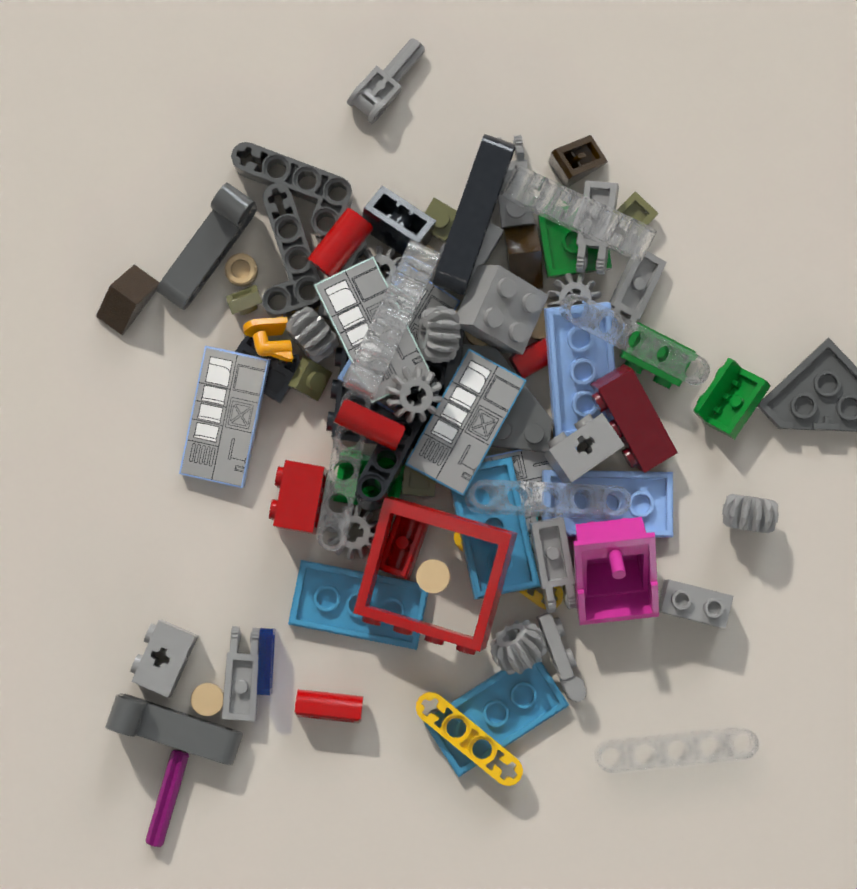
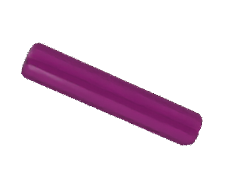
(167, 798)

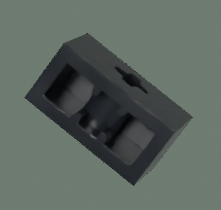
(397, 221)

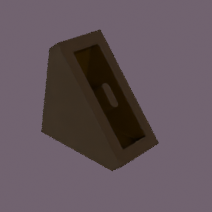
(576, 160)
(524, 254)
(126, 299)

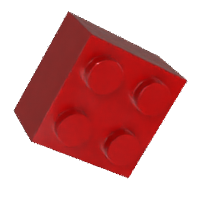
(299, 497)

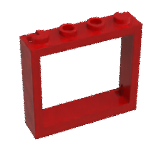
(455, 523)

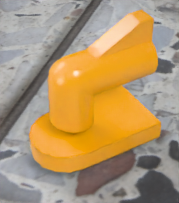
(265, 327)

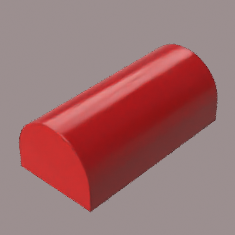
(340, 243)
(531, 360)
(369, 424)
(403, 546)
(328, 706)

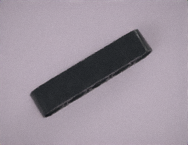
(474, 214)
(384, 478)

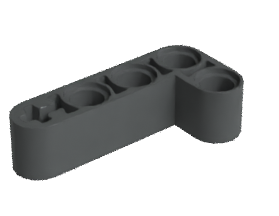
(294, 173)
(208, 246)
(288, 248)
(173, 728)

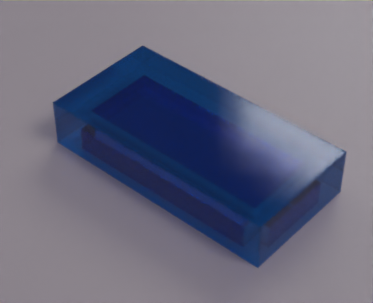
(266, 661)

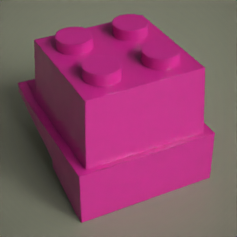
(615, 571)

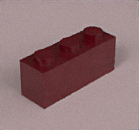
(633, 418)

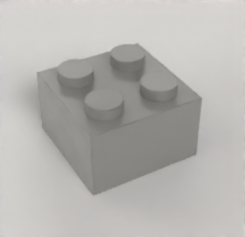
(501, 309)

